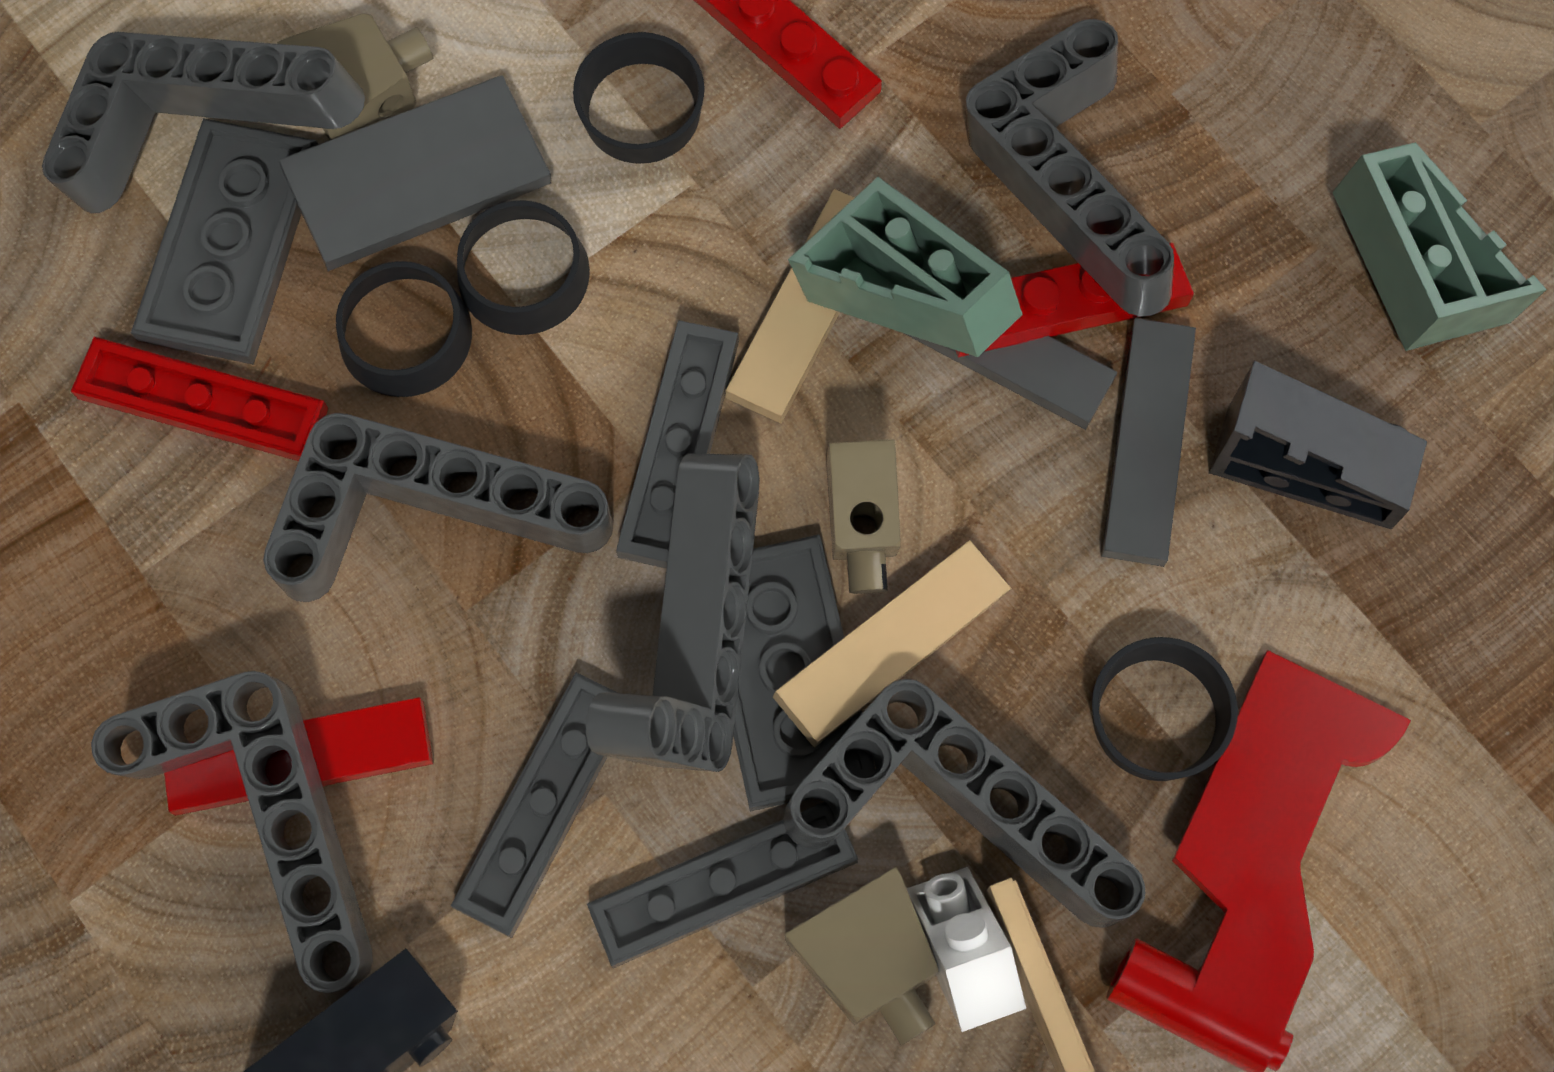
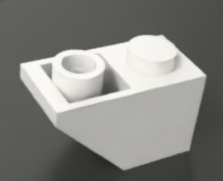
(969, 949)

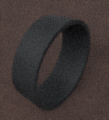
(631, 50)
(534, 317)
(416, 379)
(1195, 661)

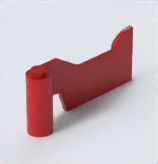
(1247, 859)

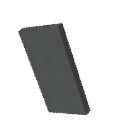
(415, 172)
(223, 245)
(787, 628)

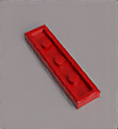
(197, 398)
(343, 746)

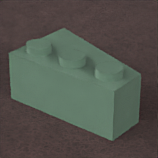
(1426, 252)
(907, 273)

